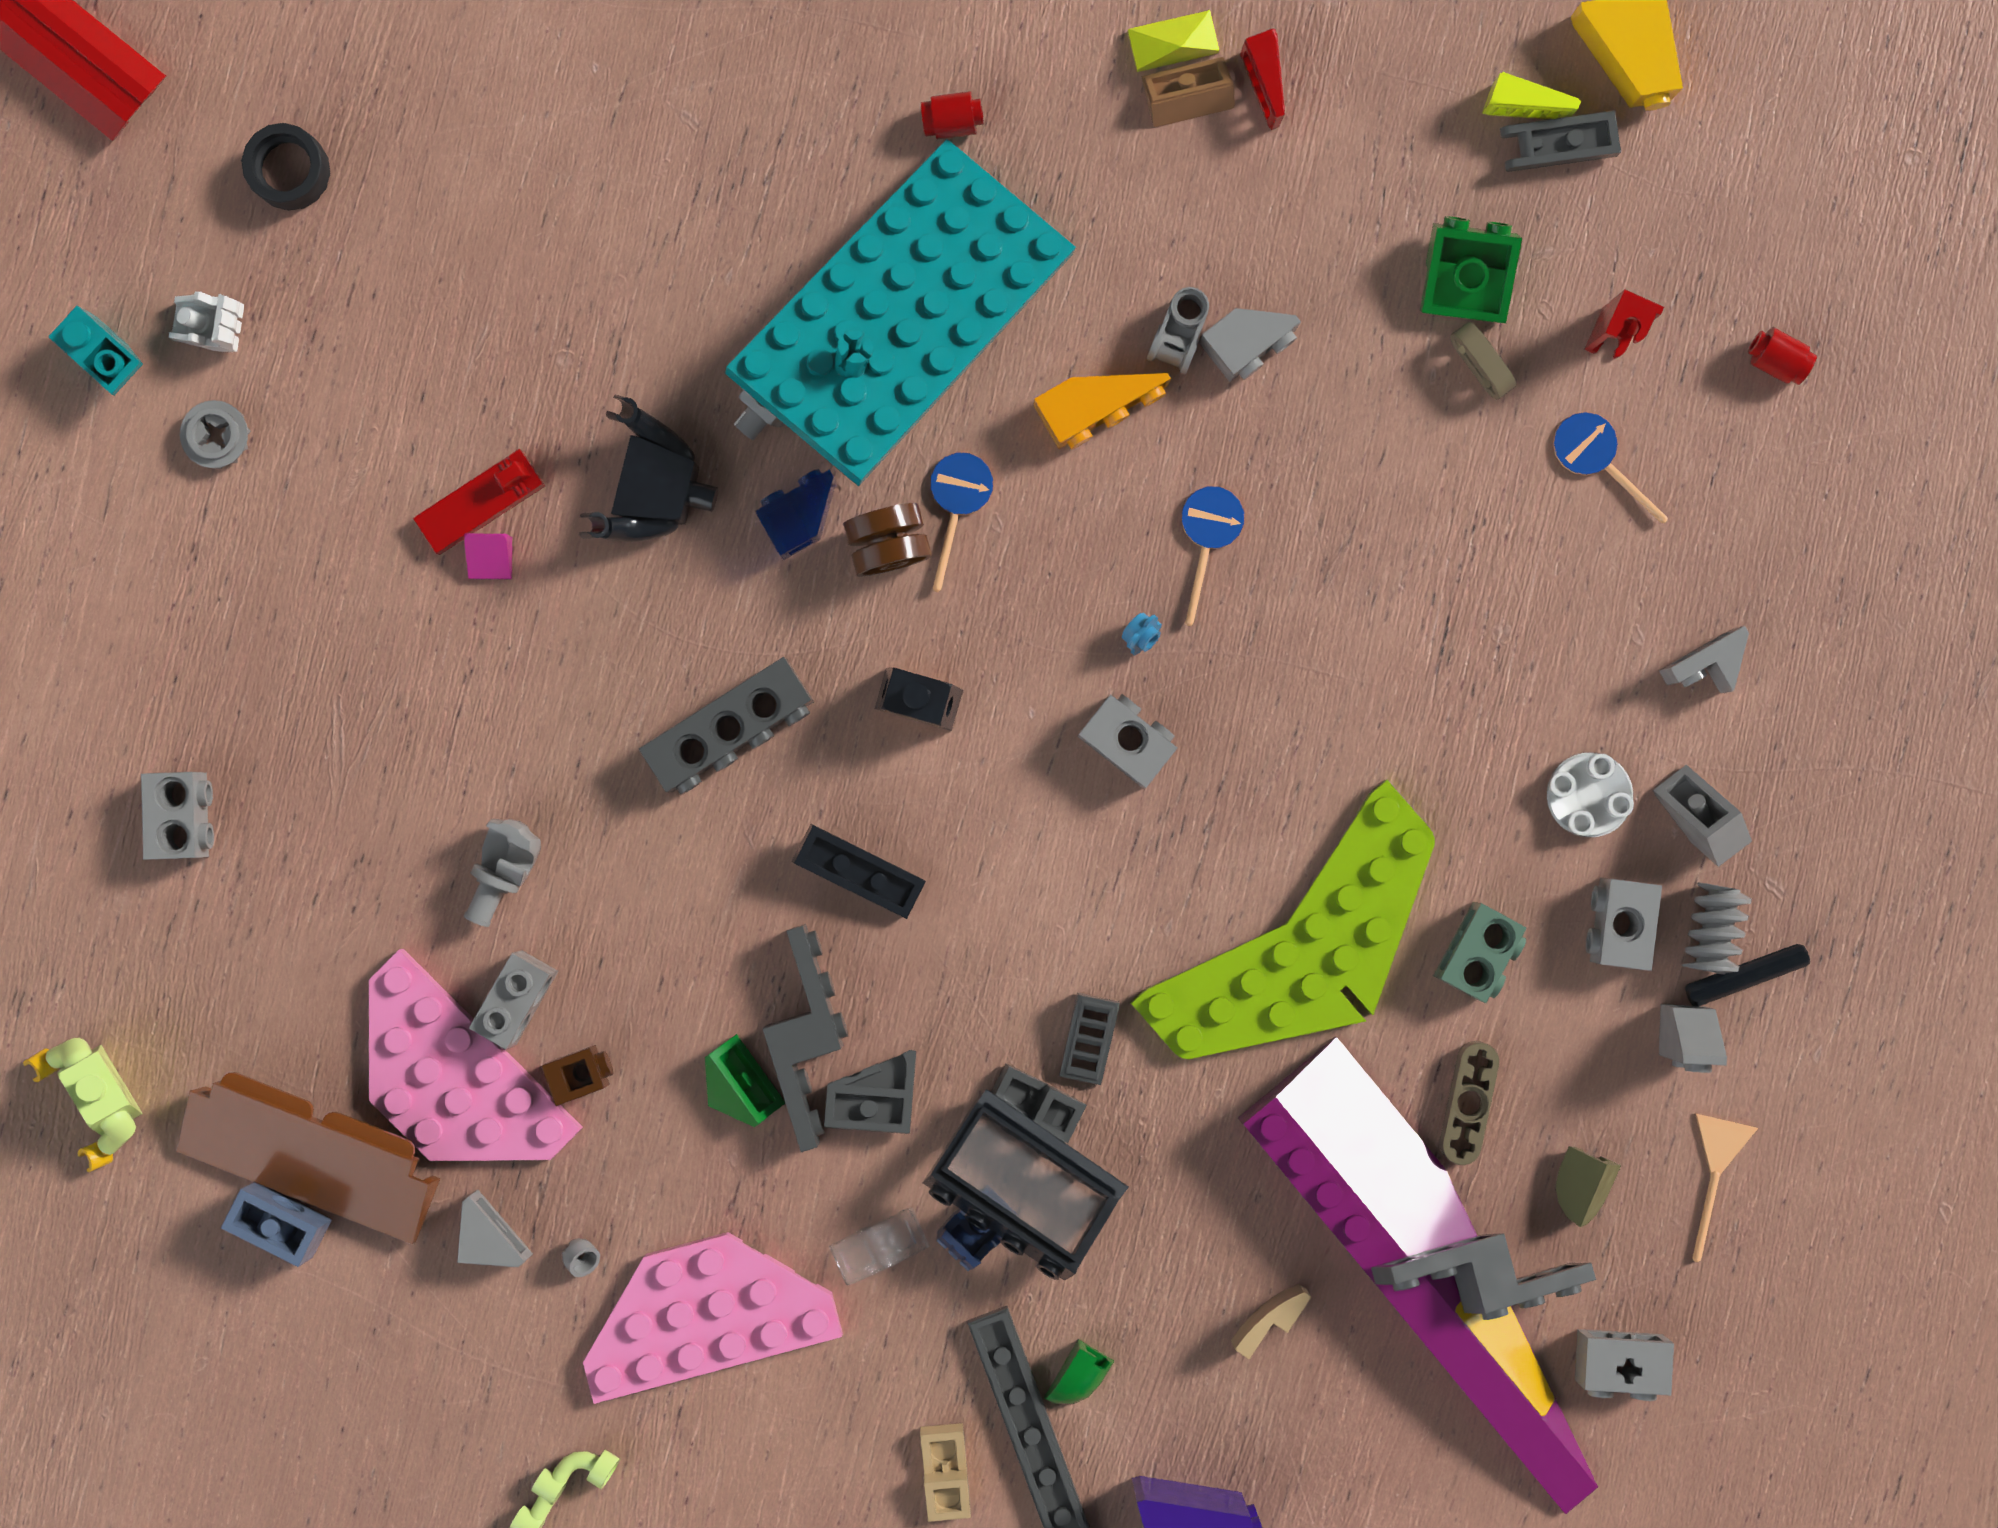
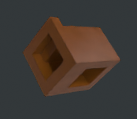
(565, 1083)

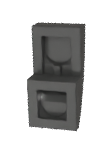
(1039, 1101)

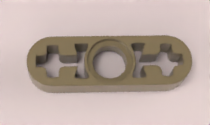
(1480, 1117)

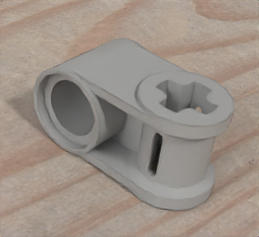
(1179, 336)

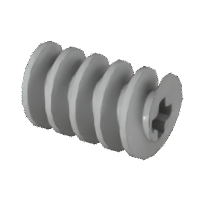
(1717, 929)

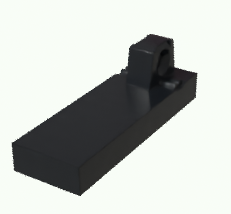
(858, 871)

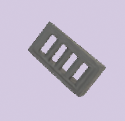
(1096, 1004)

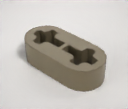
(1483, 360)

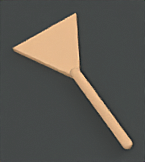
(1721, 1144)

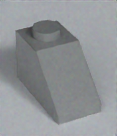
(1703, 815)

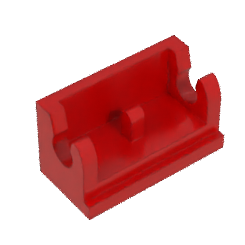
(1622, 319)

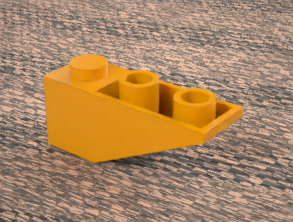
(1090, 401)

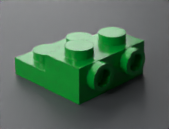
(1470, 270)

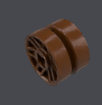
(887, 539)

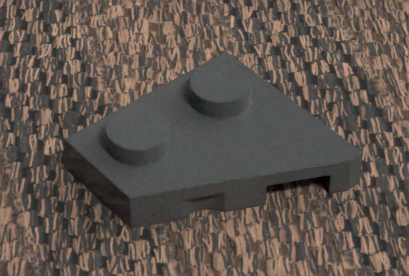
(874, 1098)

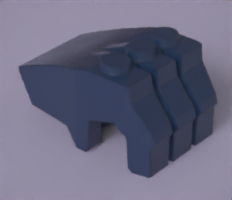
(966, 1240)

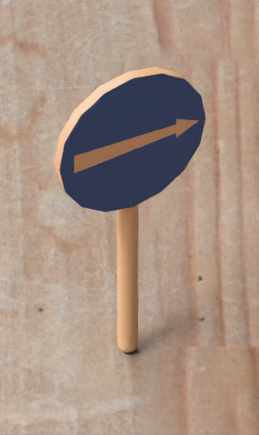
(1588, 445)
(960, 486)
(1211, 520)

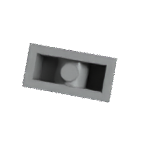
(1102, 735)
(1637, 944)

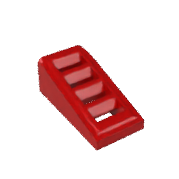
(1263, 67)

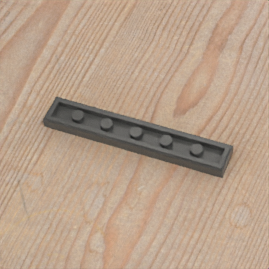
(1027, 1420)

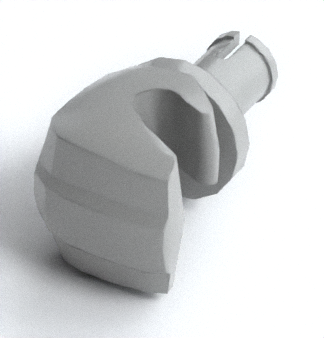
(506, 864)

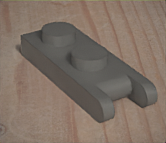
(1564, 140)

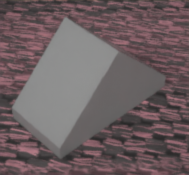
(487, 1237)

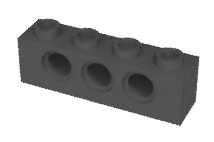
(666, 751)

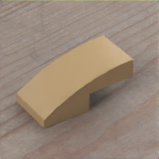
(1279, 1310)
(945, 1472)

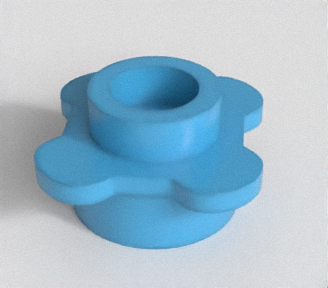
(1142, 633)

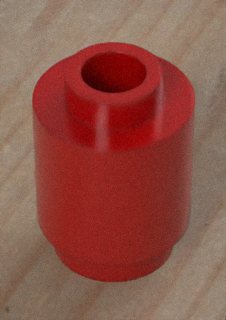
(951, 115)
(1781, 356)

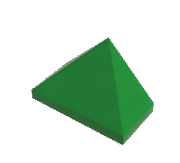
(739, 1084)

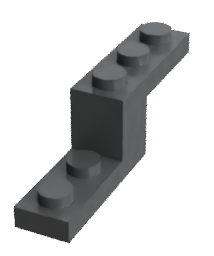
(805, 1037)
(1484, 1275)

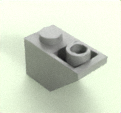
(1245, 337)
(1691, 1037)

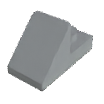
(1720, 657)

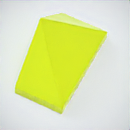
(1173, 41)

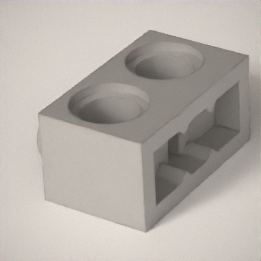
(163, 815)
(513, 999)

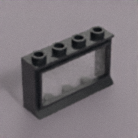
(1024, 1186)

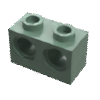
(1470, 946)

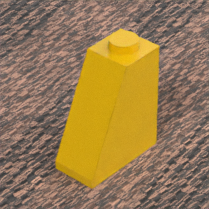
(1633, 48)

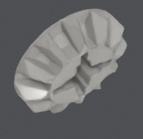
(195, 434)

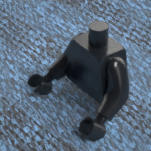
(654, 482)

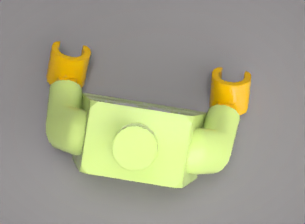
(95, 1092)

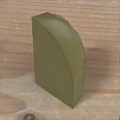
(1584, 1184)

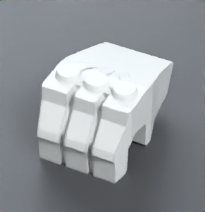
(207, 321)

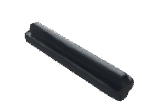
(1749, 975)

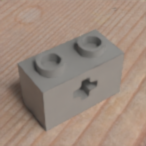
(1602, 1351)

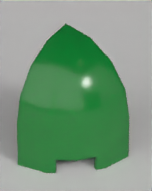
(1079, 1375)

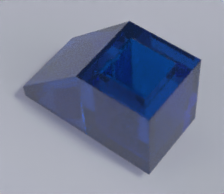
(800, 515)

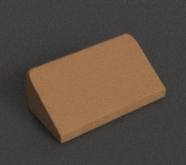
(1189, 92)

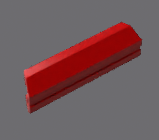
(78, 60)

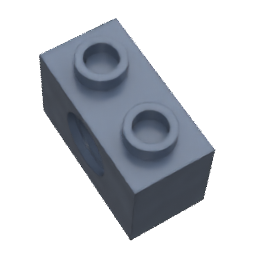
(276, 1223)

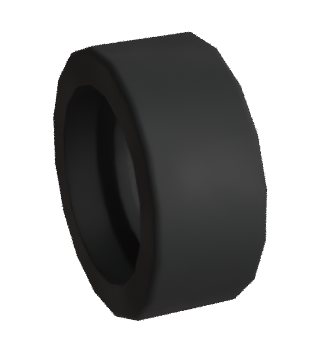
(260, 146)

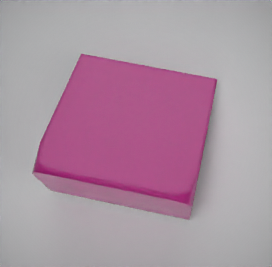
(488, 556)

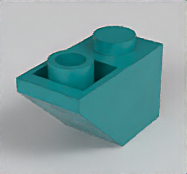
(96, 349)

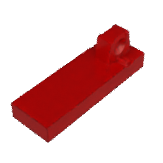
(479, 502)

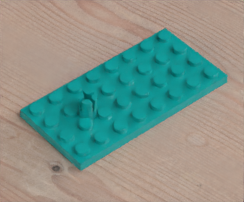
(900, 312)

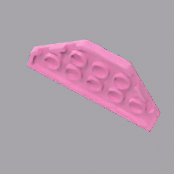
(447, 1083)
(702, 1313)

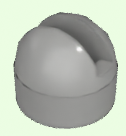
(577, 1266)

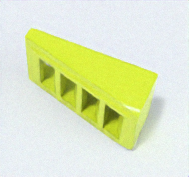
(1521, 98)

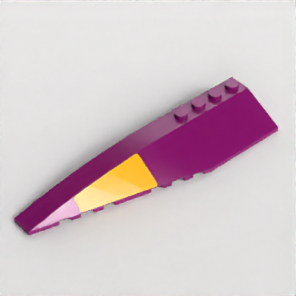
(1394, 1200)

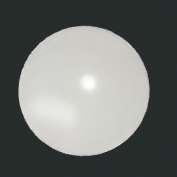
(1590, 795)

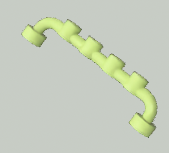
(551, 1484)

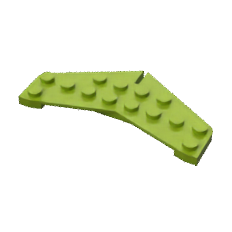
(1335, 939)

